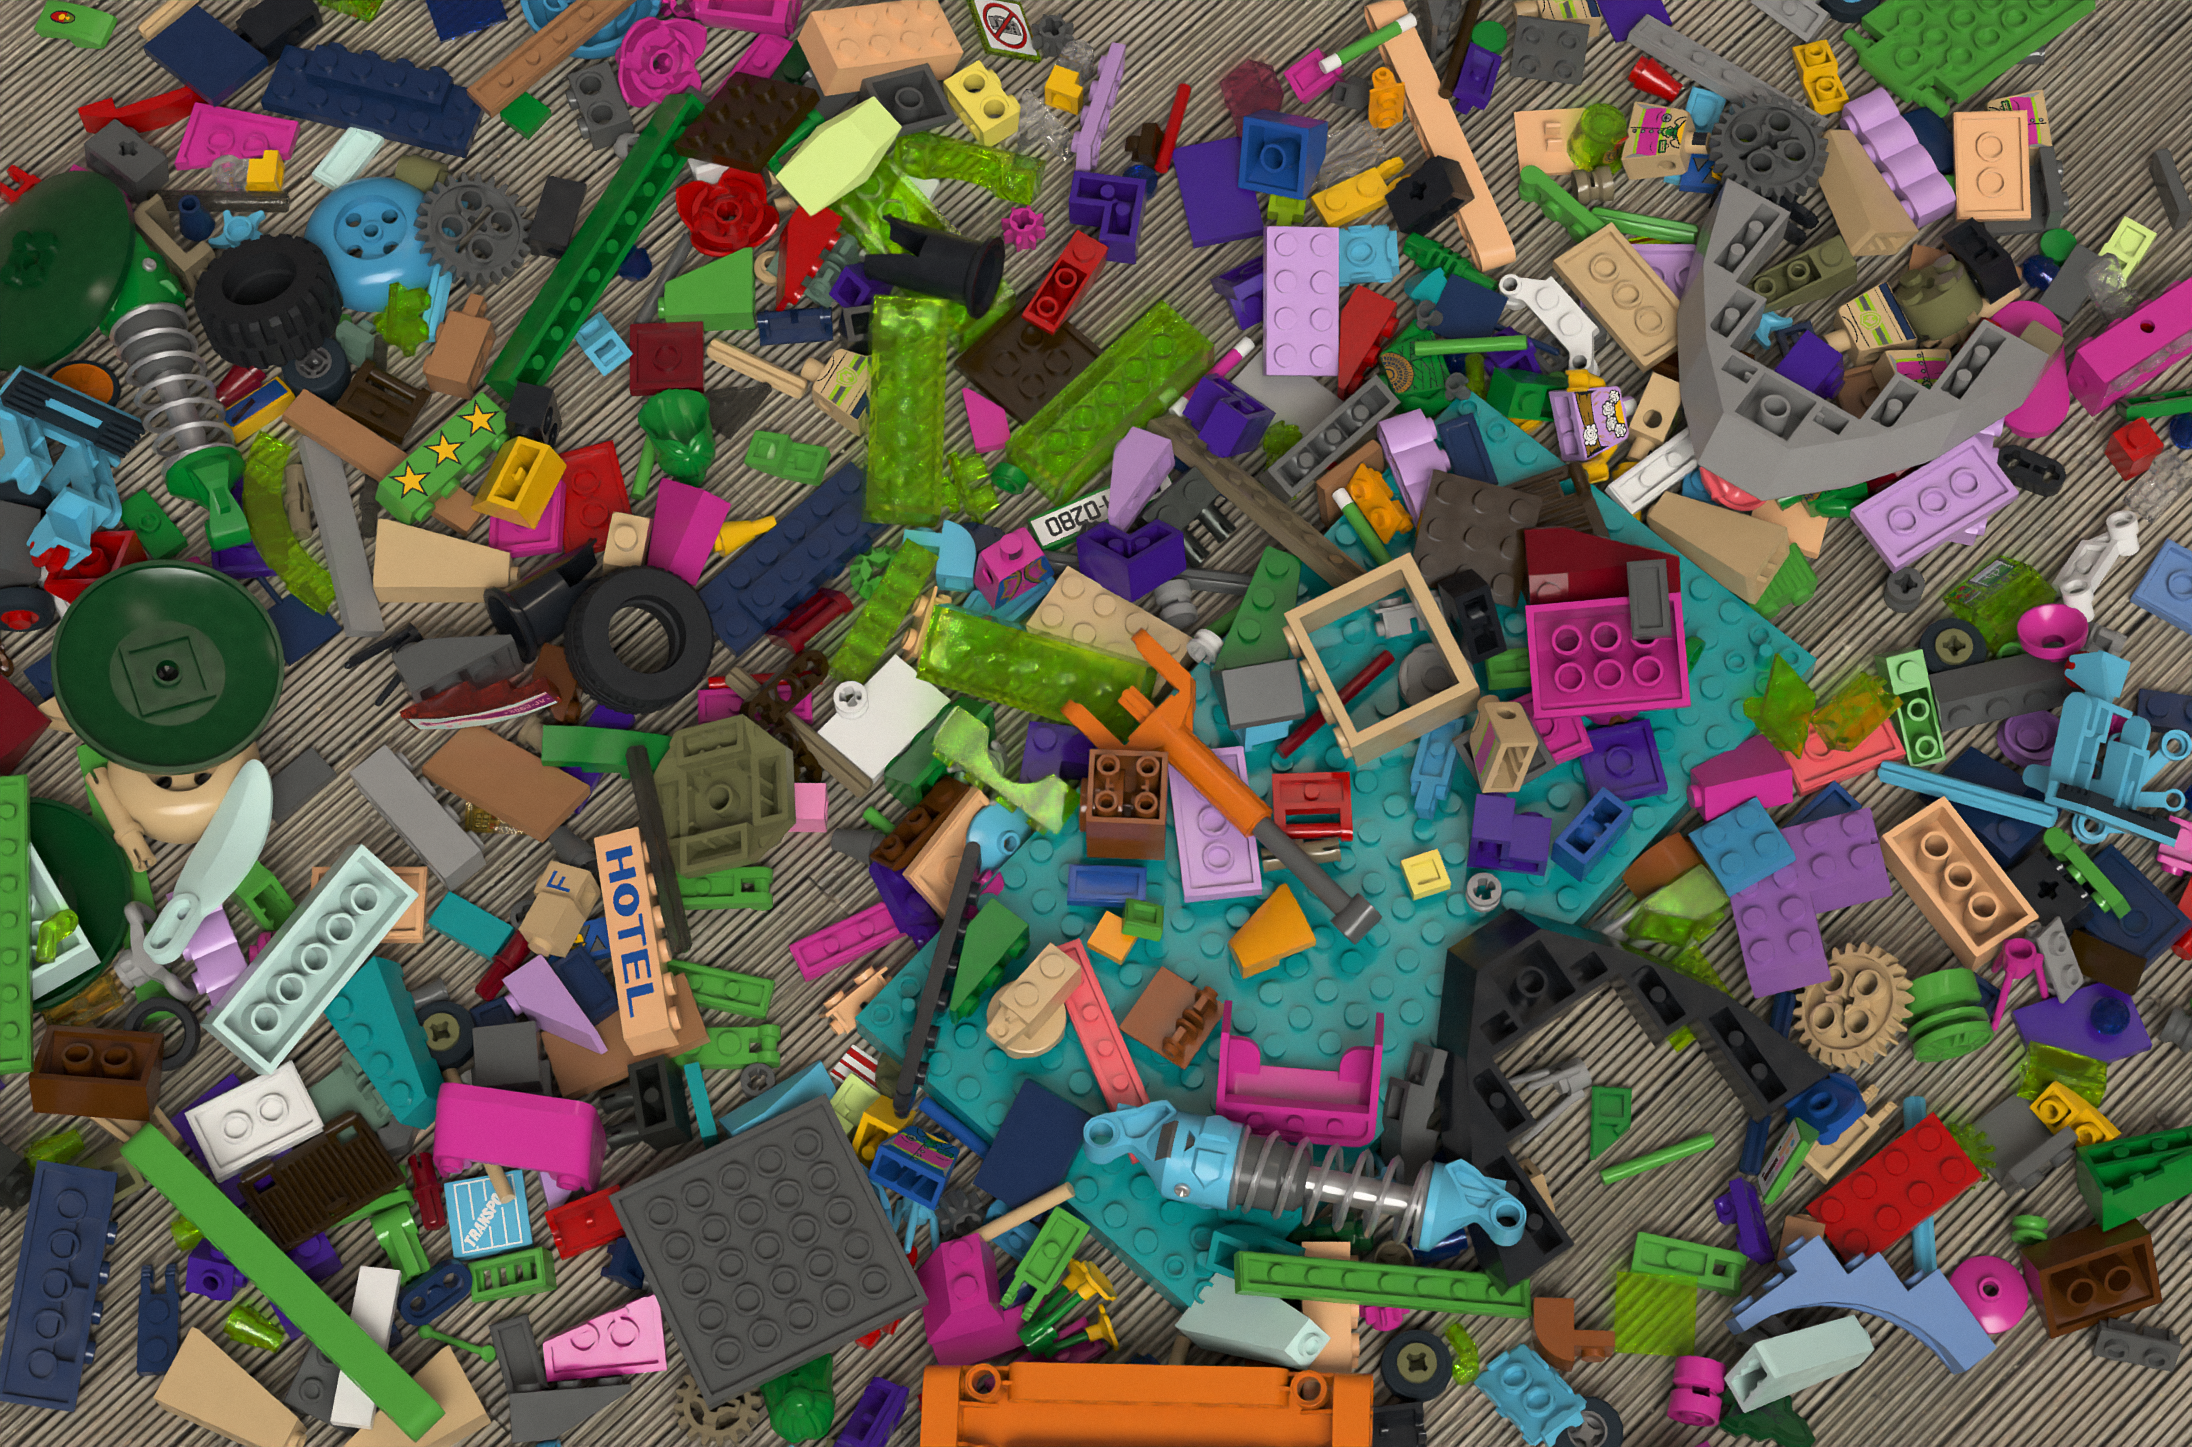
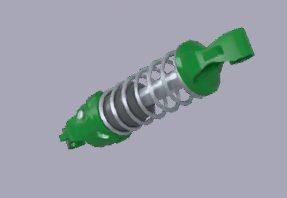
(153, 340)

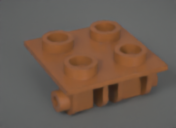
(1173, 1017)

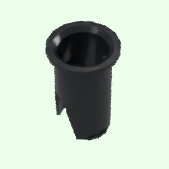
(943, 265)
(539, 604)

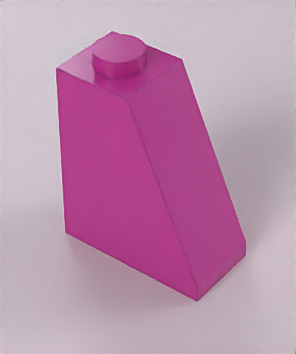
(685, 529)
(1739, 776)

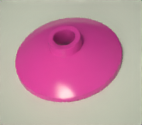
(1997, 1312)

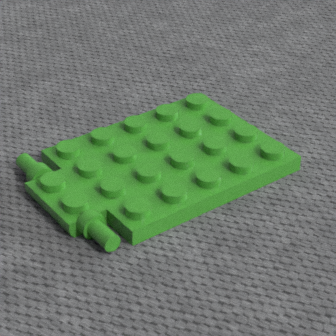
(1955, 43)

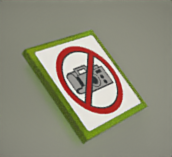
(1003, 29)

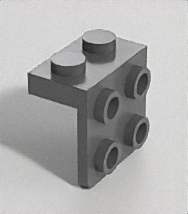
(2046, 199)
(2022, 1145)

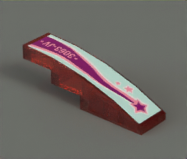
(469, 707)

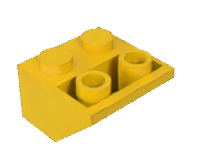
(520, 482)

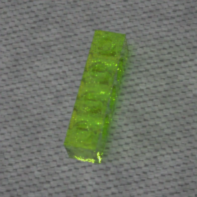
(883, 613)

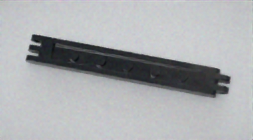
(935, 996)

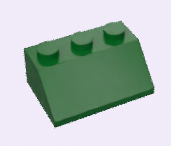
(917, 771)

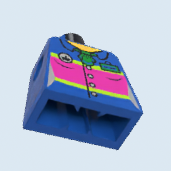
(915, 1165)

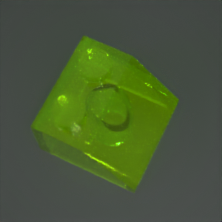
(1682, 911)

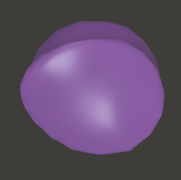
(2029, 738)

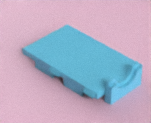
(1367, 254)
(1531, 1395)

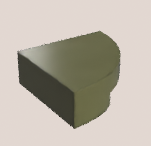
(887, 1075)

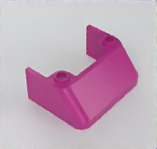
(1297, 1100)
(519, 1133)

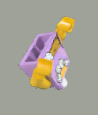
(1590, 421)

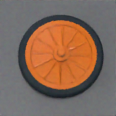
(89, 379)

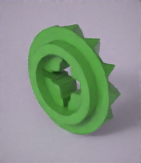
(862, 572)

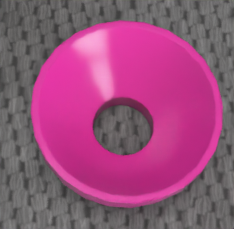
(2052, 624)

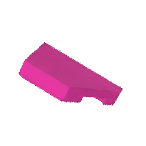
(986, 422)

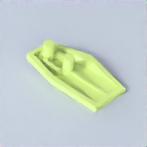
(839, 156)

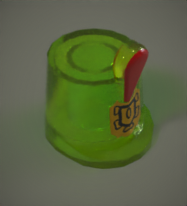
(1598, 138)

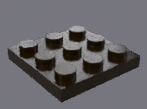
(747, 122)
(1025, 365)
(1477, 528)

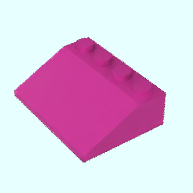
(1591, 665)

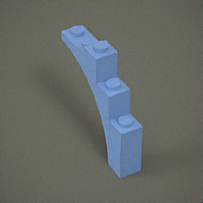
(1925, 1308)

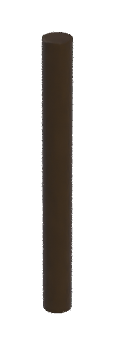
(1459, 49)

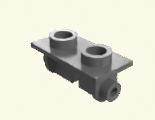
(2153, 1348)

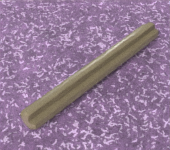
(824, 752)

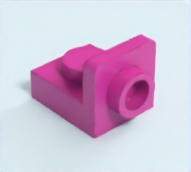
(1308, 79)
(2177, 858)

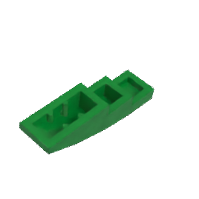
(598, 748)

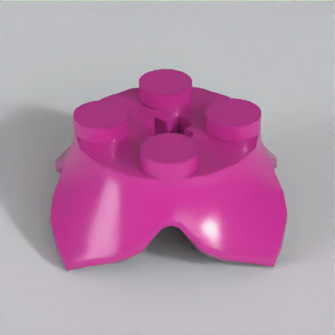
(676, 43)

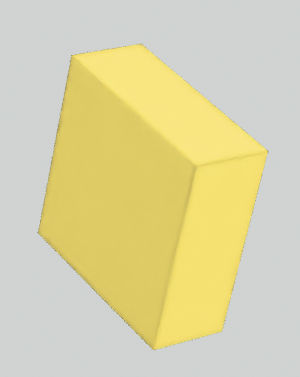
(1425, 874)

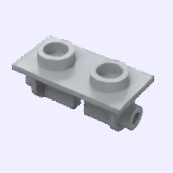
(1396, 616)
(2059, 962)

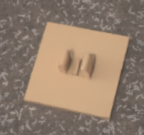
(1544, 137)

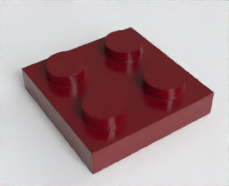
(667, 357)

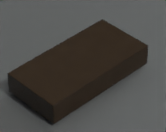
(2107, 961)

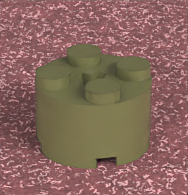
(1938, 298)

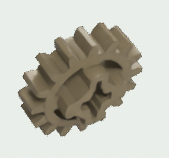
(711, 1430)

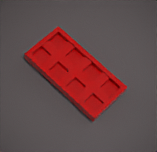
(1895, 1190)

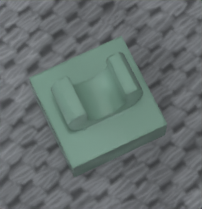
(356, 340)

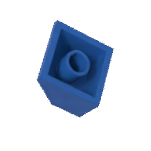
(1281, 153)

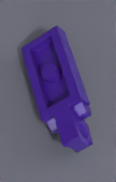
(905, 905)

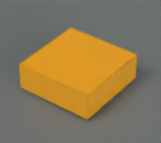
(1109, 940)

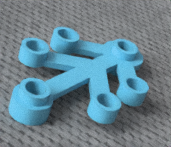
(2146, 799)

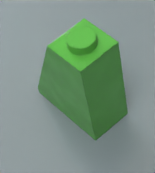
(716, 293)
(263, 899)

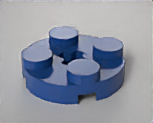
(1842, 1107)

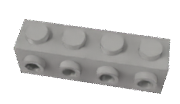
(418, 818)

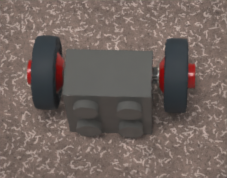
(21, 607)

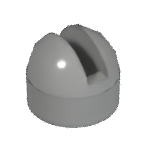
(623, 141)

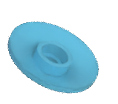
(990, 830)

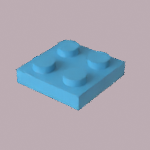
(1742, 847)

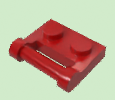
(1313, 795)

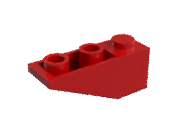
(800, 251)
(1067, 283)
(1363, 327)

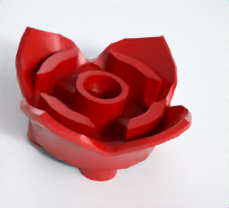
(735, 194)

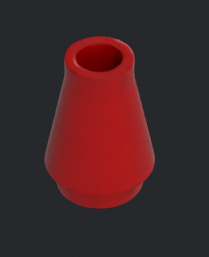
(1654, 79)

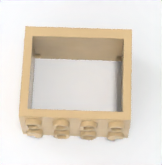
(1411, 722)

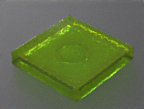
(1655, 1314)

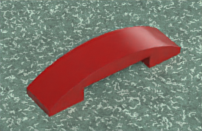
(142, 115)

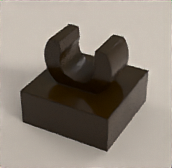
(1145, 147)

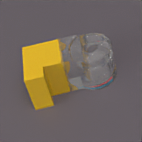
(1065, 82)
(249, 174)

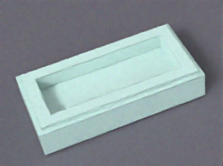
(347, 157)

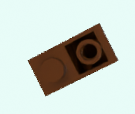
(554, 666)

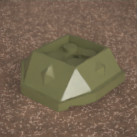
(719, 766)

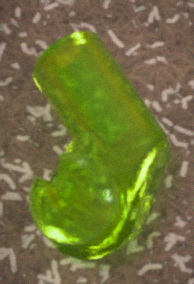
(1475, 373)
(52, 932)
(1467, 1350)

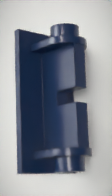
(795, 326)

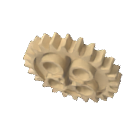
(1854, 1007)

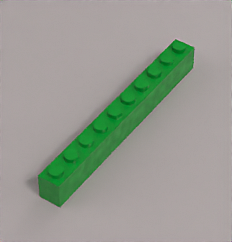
(596, 250)

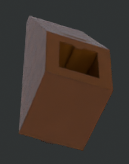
(919, 825)

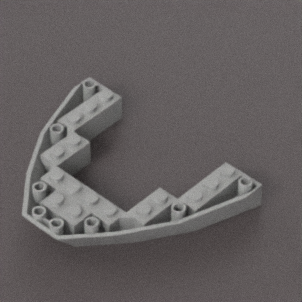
(1782, 437)

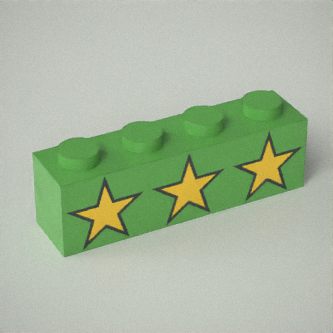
(444, 461)

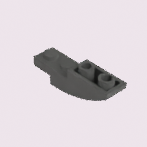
(1408, 1109)

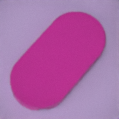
(2050, 399)

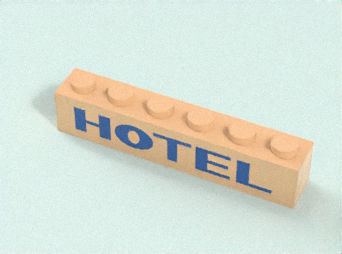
(637, 943)

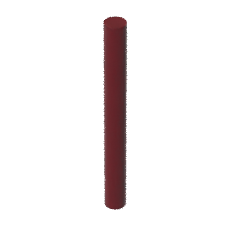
(1345, 694)

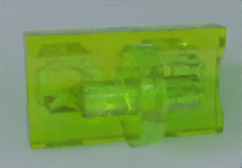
(400, 318)
(974, 501)

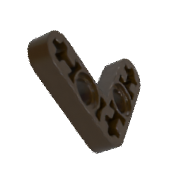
(775, 708)

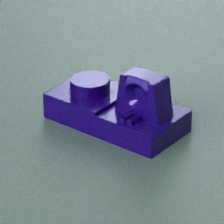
(1476, 78)
(1744, 1208)

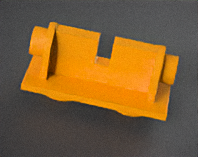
(1385, 100)
(1373, 499)

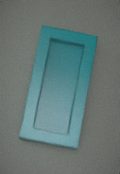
(471, 926)
(701, 1105)

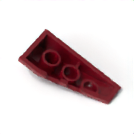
(1583, 566)

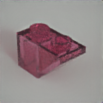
(1250, 90)

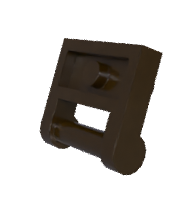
(377, 408)

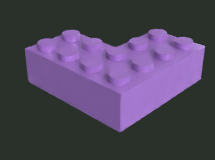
(1776, 917)

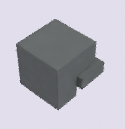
(511, 1059)

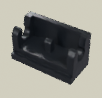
(556, 217)
(1399, 1425)

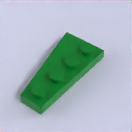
(1258, 626)

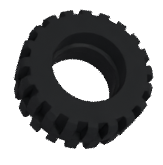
(268, 301)

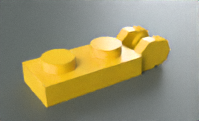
(1357, 194)

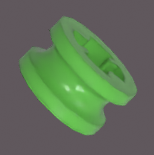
(2029, 1229)

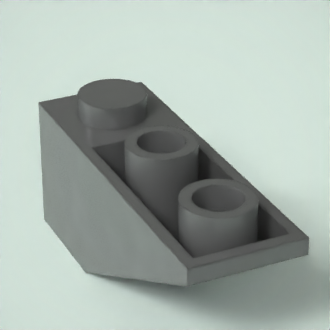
(548, 1414)

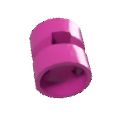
(1696, 1396)

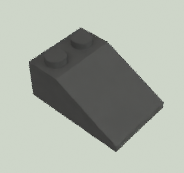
(446, 662)

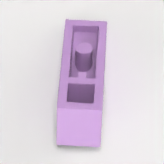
(1138, 470)
(544, 999)

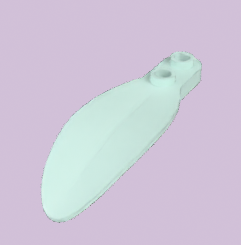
(216, 863)

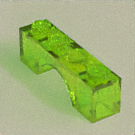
(1000, 171)
(964, 742)

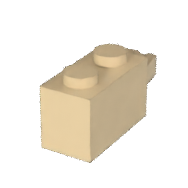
(1034, 996)

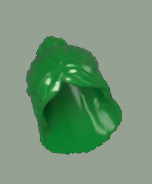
(680, 433)
(802, 1401)

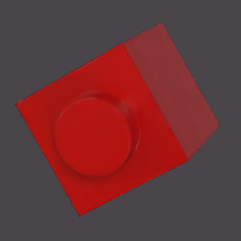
(2133, 448)

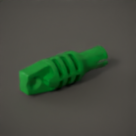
(1433, 254)

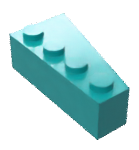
(384, 1036)

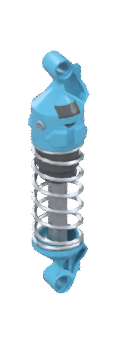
(1227, 1165)

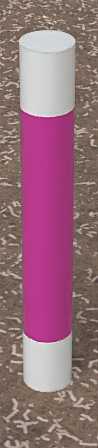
(1222, 367)

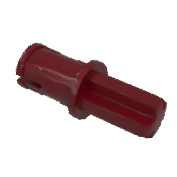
(504, 964)
(427, 1191)

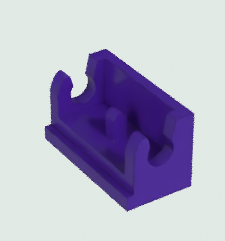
(875, 1415)

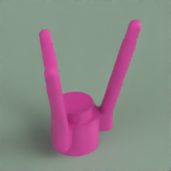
(2018, 960)

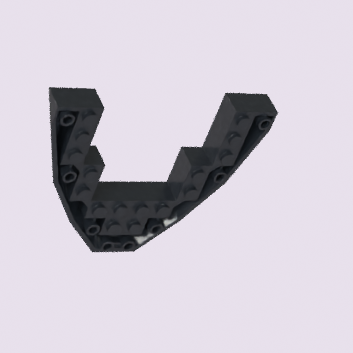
(1524, 976)

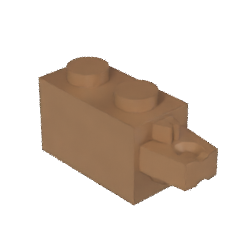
(461, 350)

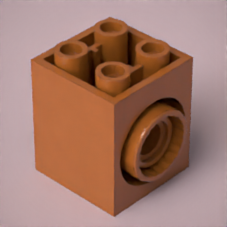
(1125, 804)

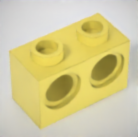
(977, 107)

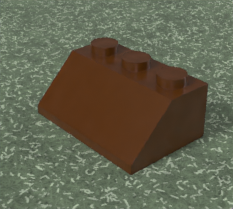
(97, 1073)
(2091, 1276)

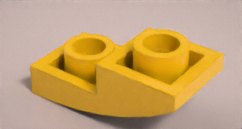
(1819, 77)
(2063, 1107)

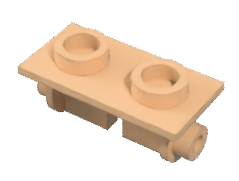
(922, 609)
(845, 1006)

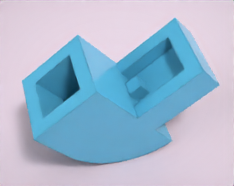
(956, 555)

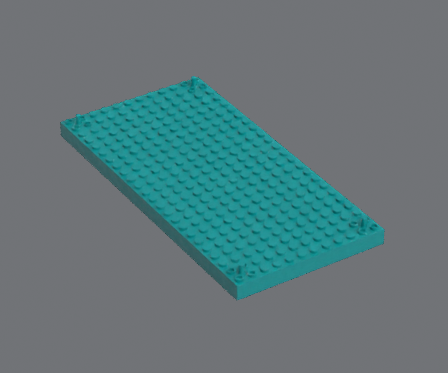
(1329, 993)

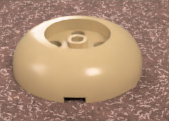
(184, 808)

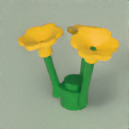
(1088, 1281)

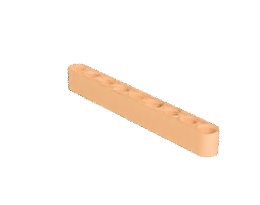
(1442, 135)

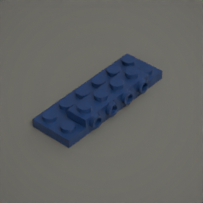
(374, 96)
(790, 562)
(58, 1286)

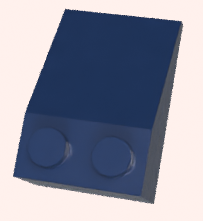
(2001, 835)

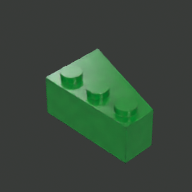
(2134, 1174)

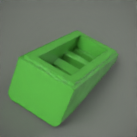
(544, 1268)

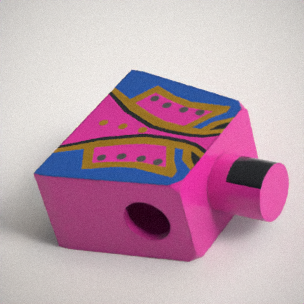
(1014, 565)

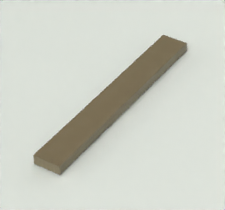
(1258, 503)

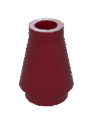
(238, 384)

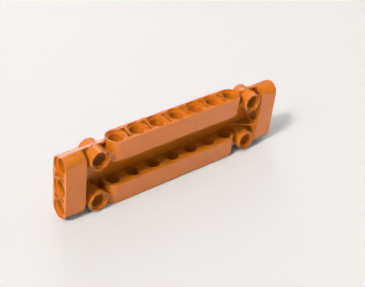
(1142, 1406)

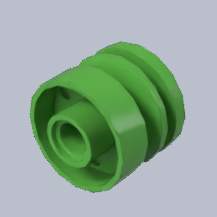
(1946, 1016)

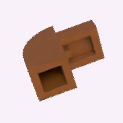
(1662, 865)
(1558, 1341)

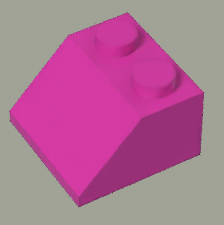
(960, 1289)

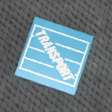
(482, 1223)

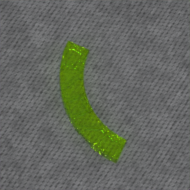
(270, 527)

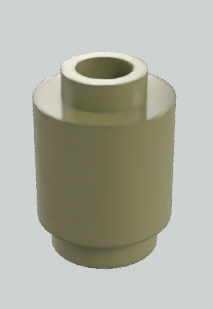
(421, 171)

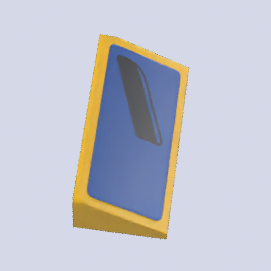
(258, 409)

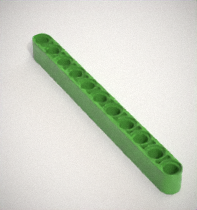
(282, 1282)

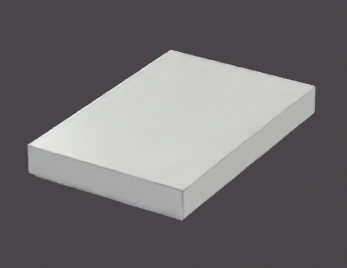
(896, 714)
(254, 1121)

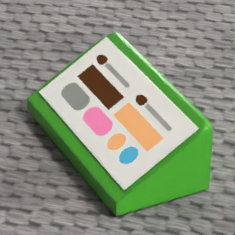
(1786, 1159)

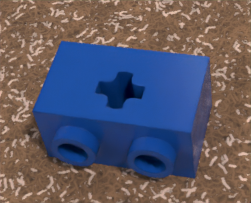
(1591, 834)

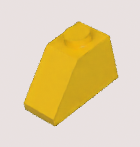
(876, 1126)

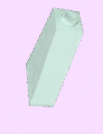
(1251, 1326)
(1797, 1361)

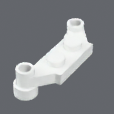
(1557, 313)
(2094, 559)

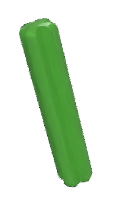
(1648, 226)

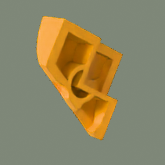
(1271, 934)

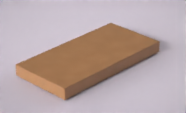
(506, 781)
(585, 1071)

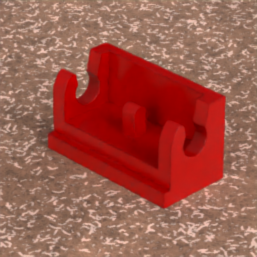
(585, 1223)

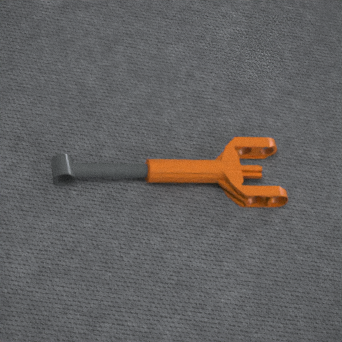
(1171, 731)

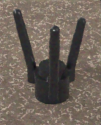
(401, 637)

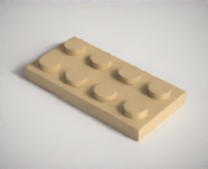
(1623, 295)

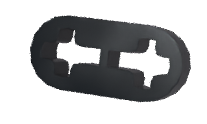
(2031, 469)

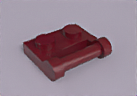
(809, 619)

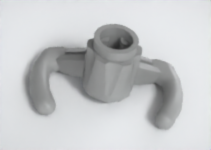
(135, 965)

